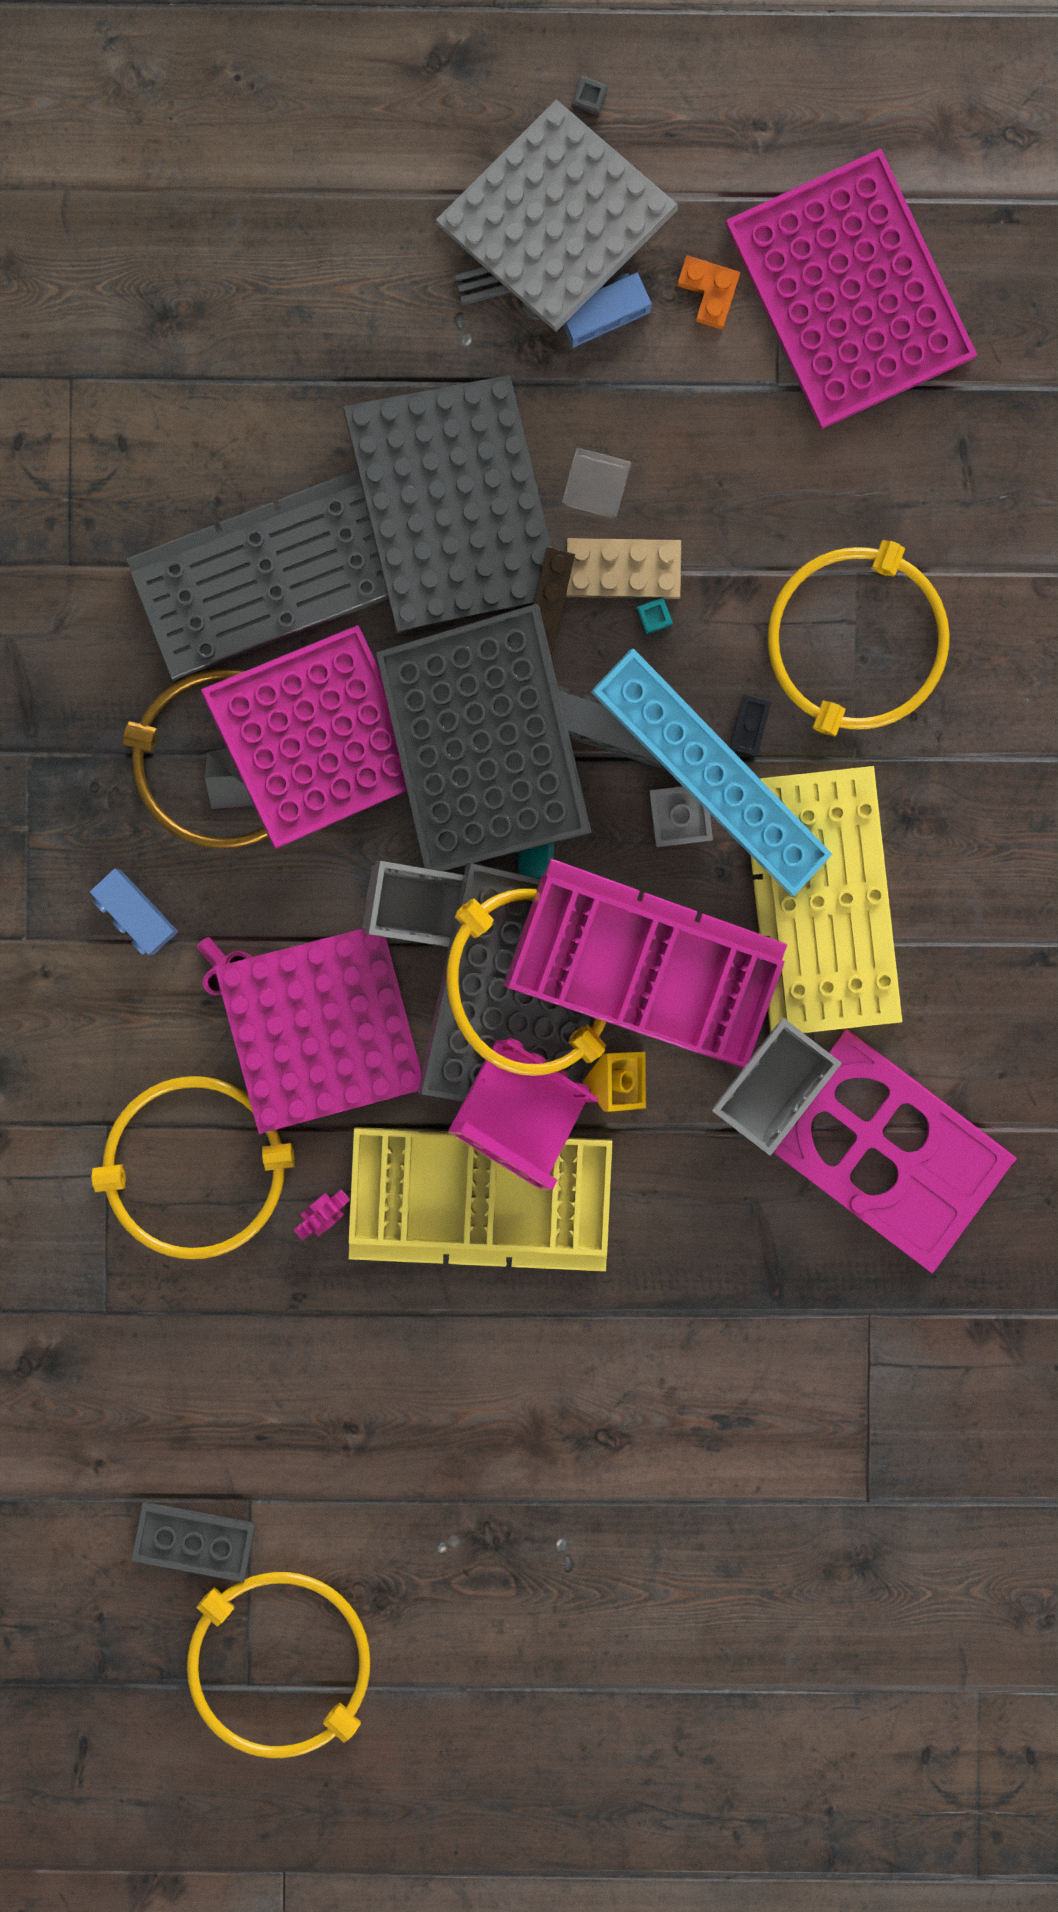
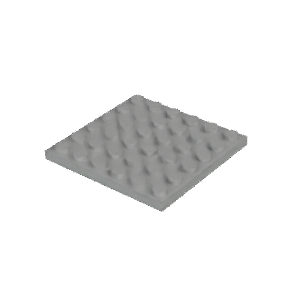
(557, 215)

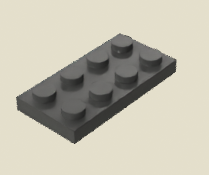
(193, 1542)

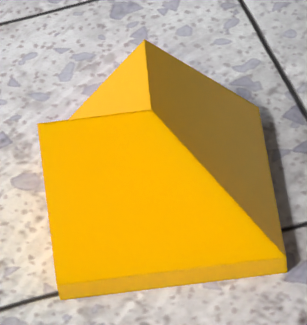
(619, 1081)

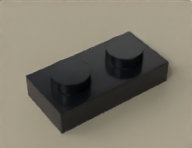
(750, 725)

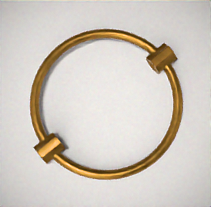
(144, 738)

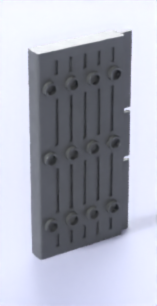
(260, 576)

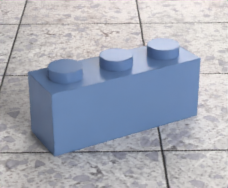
(609, 309)
(133, 912)

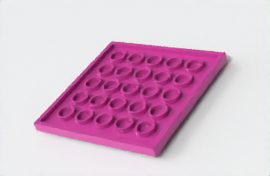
(310, 735)
(319, 1028)

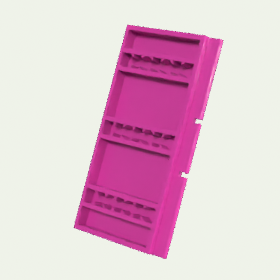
(646, 964)

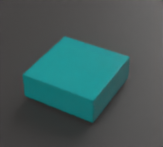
(654, 616)

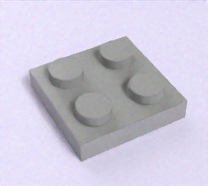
(678, 818)

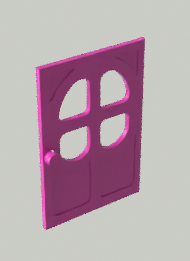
(934, 1187)

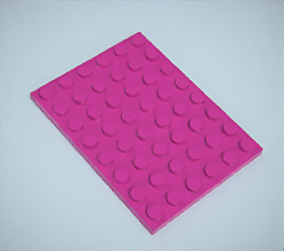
(850, 289)

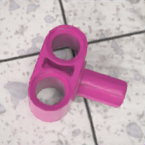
(216, 958)

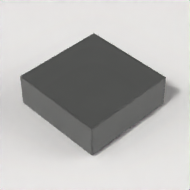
(589, 96)

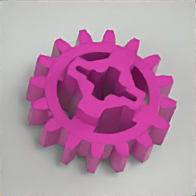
(321, 1214)

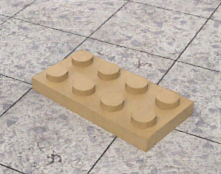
(625, 568)

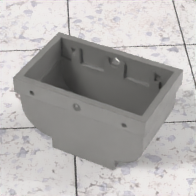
(411, 903)
(776, 1086)

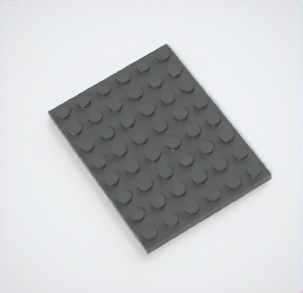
(450, 501)
(483, 741)
(489, 1005)

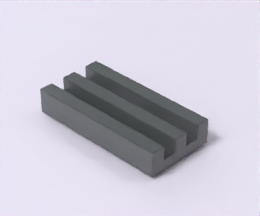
(479, 296)

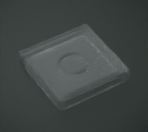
(596, 483)

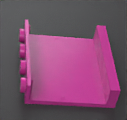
(520, 1117)

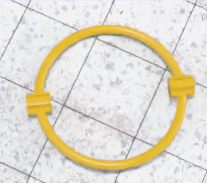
(886, 562)
(476, 921)
(112, 1177)
(339, 1721)

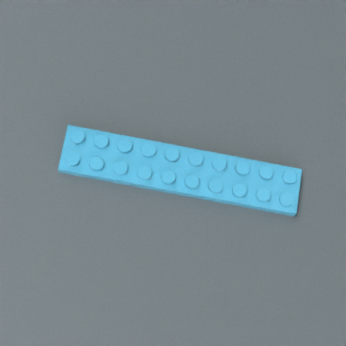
(711, 772)

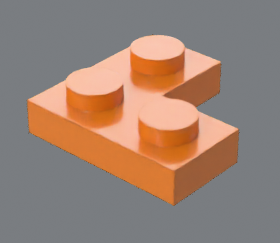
(715, 283)

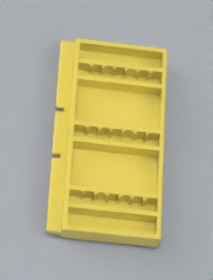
(839, 923)
(439, 1196)

